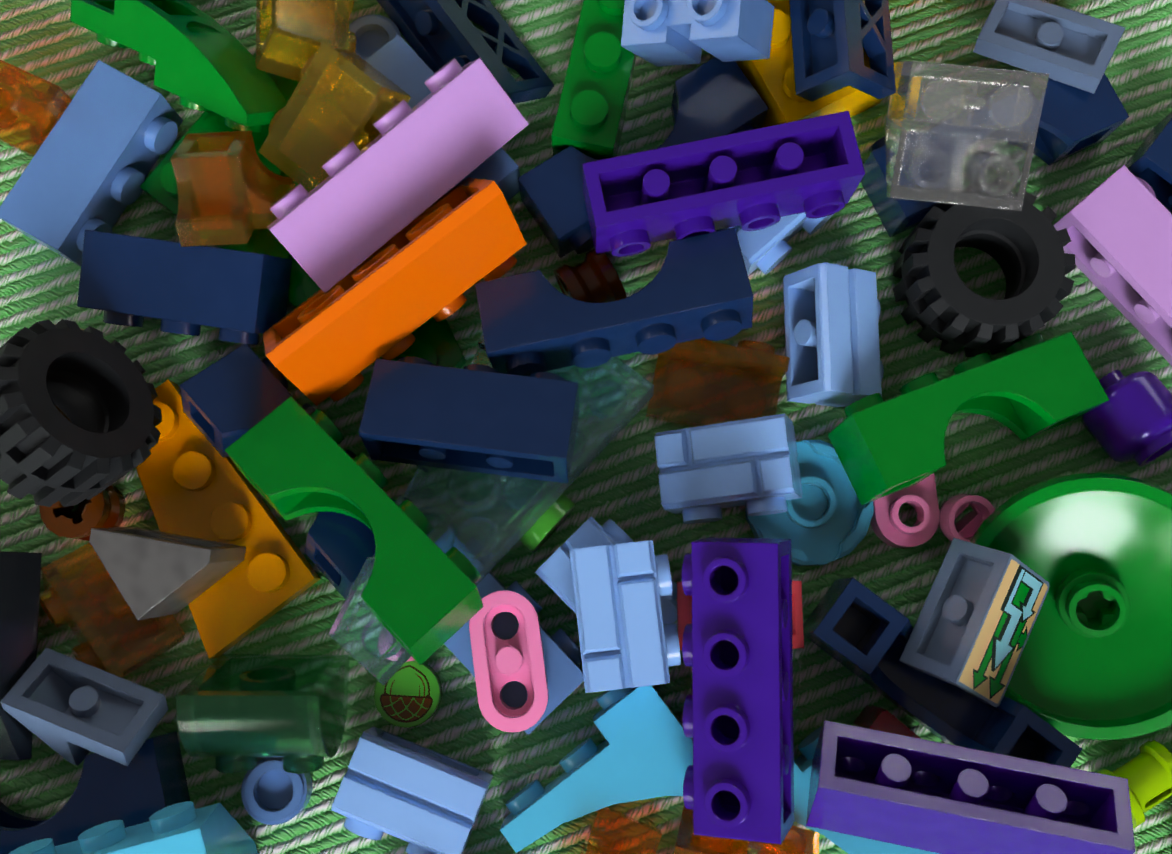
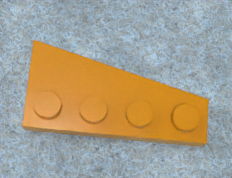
(210, 499)

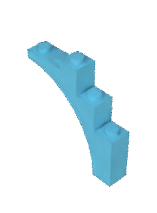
(639, 761)

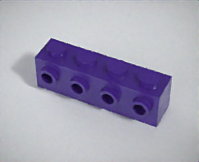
(722, 183)
(740, 688)
(962, 797)

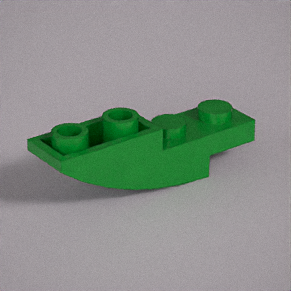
(190, 56)

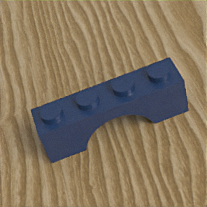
(705, 105)
(1067, 125)
(692, 297)
(231, 400)
(870, 640)
(106, 794)

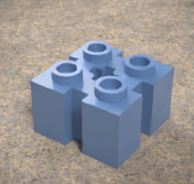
(679, 30)

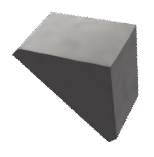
(160, 569)

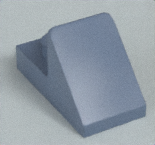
(84, 709)

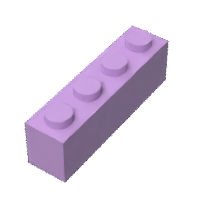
(397, 174)
(1126, 251)

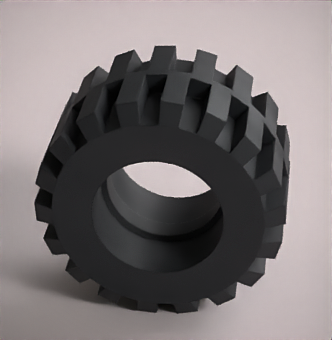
(1022, 245)
(97, 392)

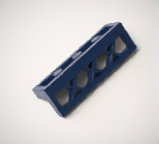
(443, 32)
(830, 46)

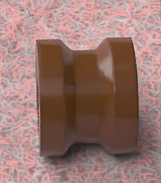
(591, 280)
(101, 511)

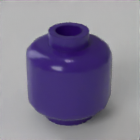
(1134, 420)

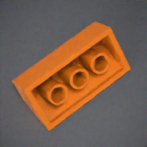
(396, 291)

